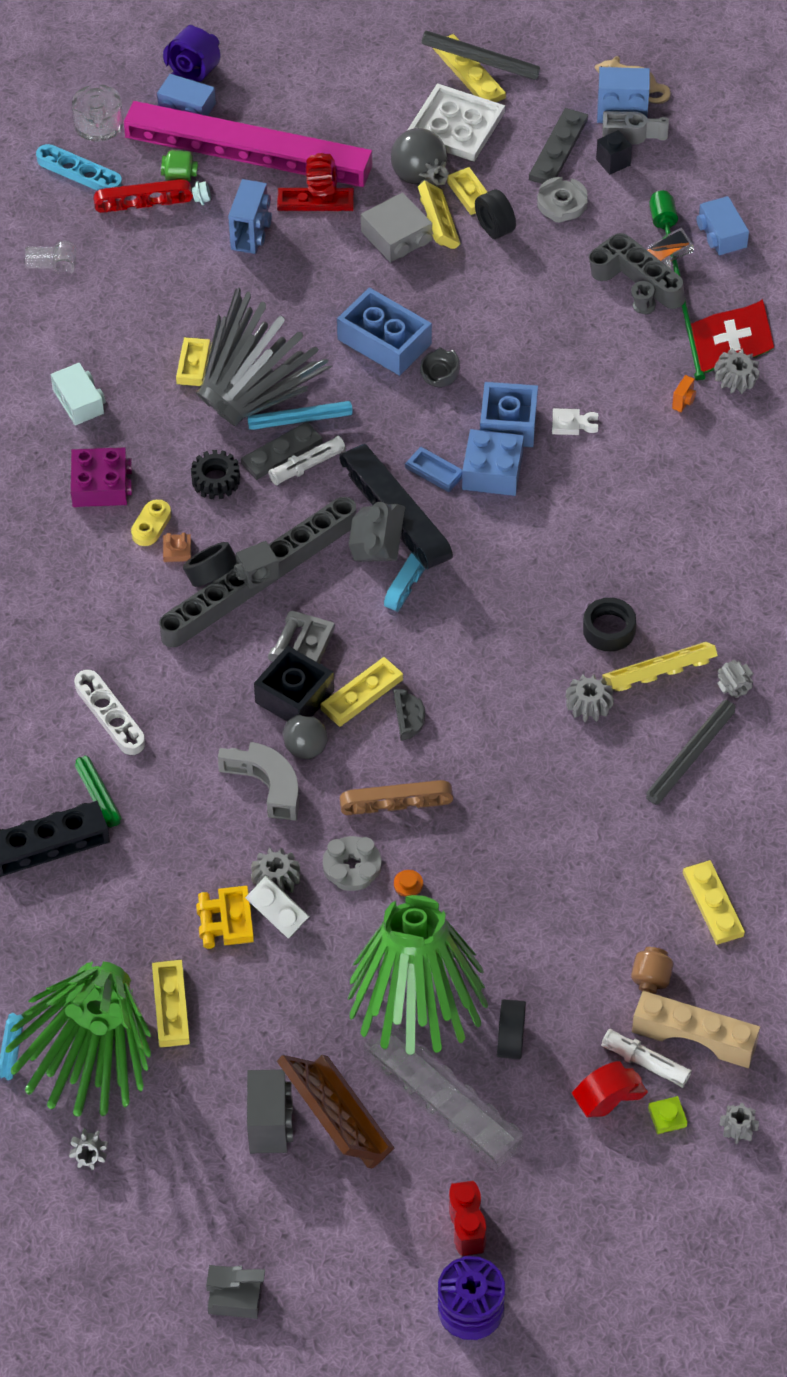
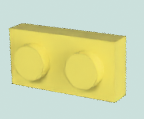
(466, 187)
(193, 361)

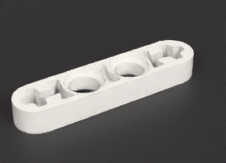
(110, 712)

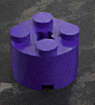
(191, 49)

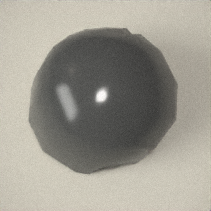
(440, 364)
(304, 737)

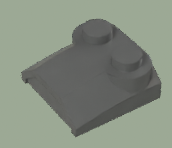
(376, 532)

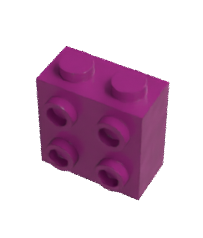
(100, 477)

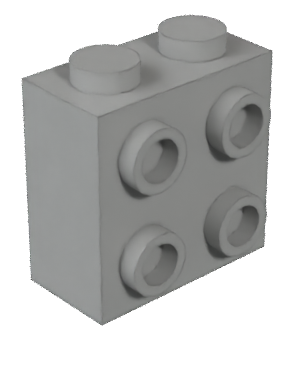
(396, 227)

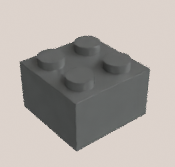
(269, 1111)

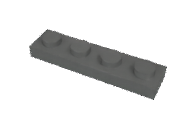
(558, 146)

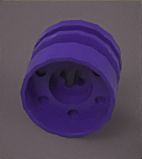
(471, 1314)

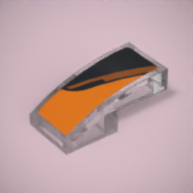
(671, 247)

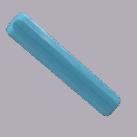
(7, 1060)

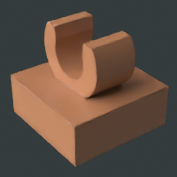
(176, 547)

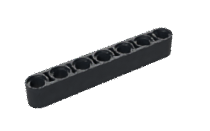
(379, 485)

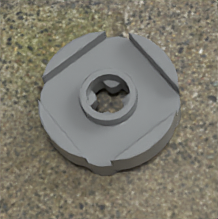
(562, 210)
(348, 848)

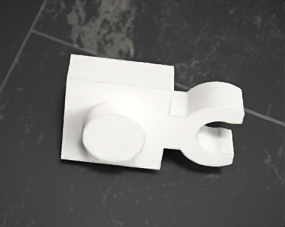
(570, 421)

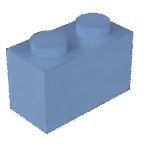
(186, 95)
(722, 225)

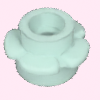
(201, 192)

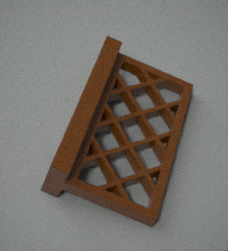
(338, 1108)

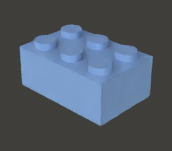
(384, 331)

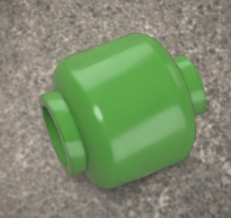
(178, 165)

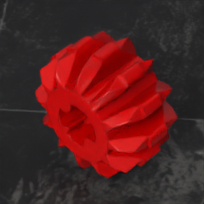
(321, 174)

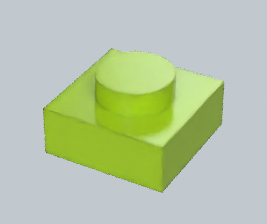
(667, 1115)

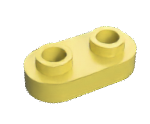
(153, 521)

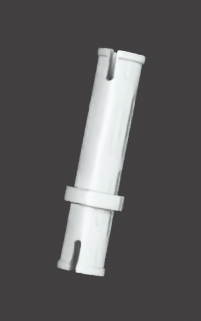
(299, 464)
(637, 1053)

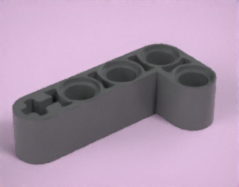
(627, 256)

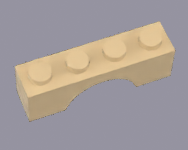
(725, 1036)

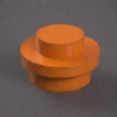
(408, 883)

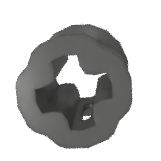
(646, 295)

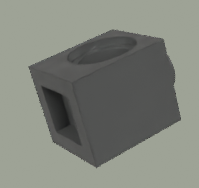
(256, 565)

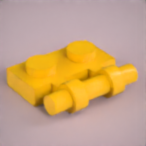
(235, 917)

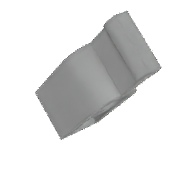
(634, 126)

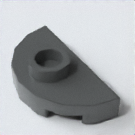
(409, 713)

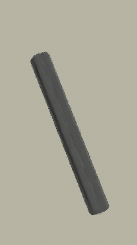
(480, 55)
(690, 752)

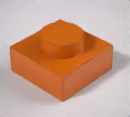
(684, 394)

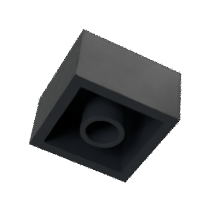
(293, 685)

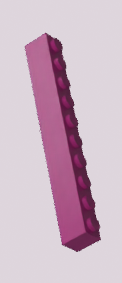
(242, 142)

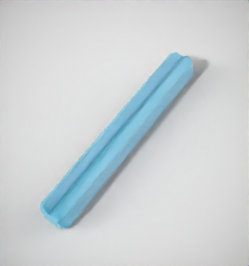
(300, 415)

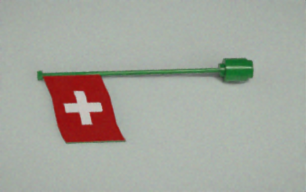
(720, 332)

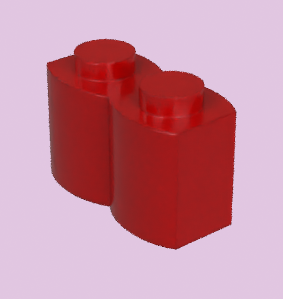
(467, 1218)

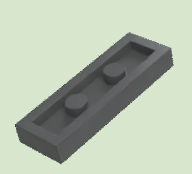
(280, 449)

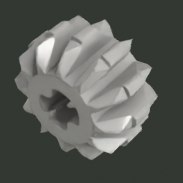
(736, 370)
(589, 697)
(278, 867)

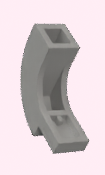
(271, 769)

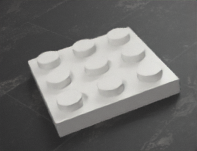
(459, 120)

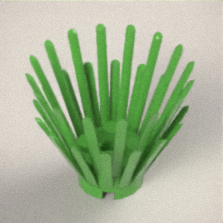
(416, 941)
(96, 1009)

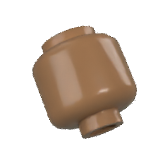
(652, 969)

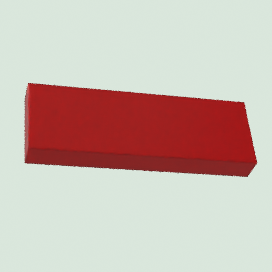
(302, 200)

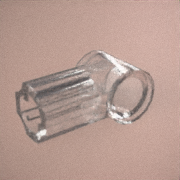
(59, 258)

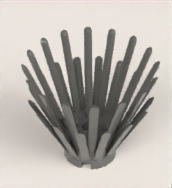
(233, 379)

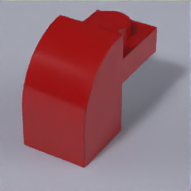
(606, 1088)

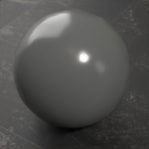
(413, 151)

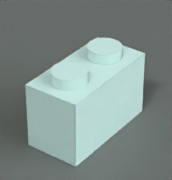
(77, 393)

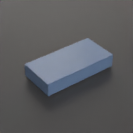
(434, 469)

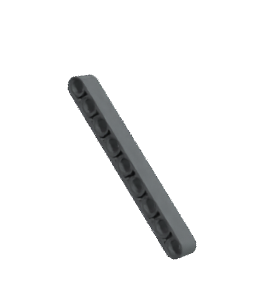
(229, 592)

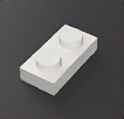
(277, 907)

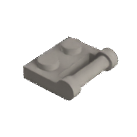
(311, 640)

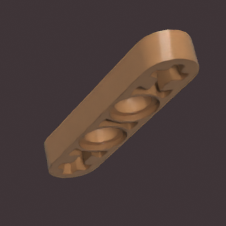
(366, 799)

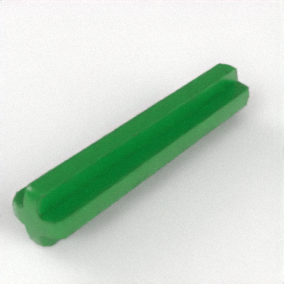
(97, 790)

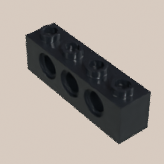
(63, 842)

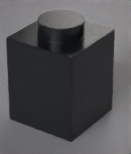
(614, 152)

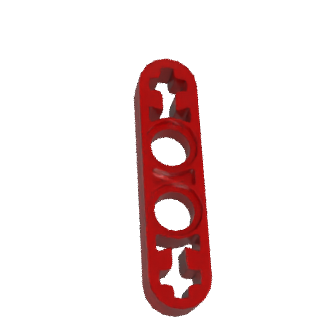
(143, 193)

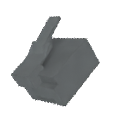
(234, 1291)

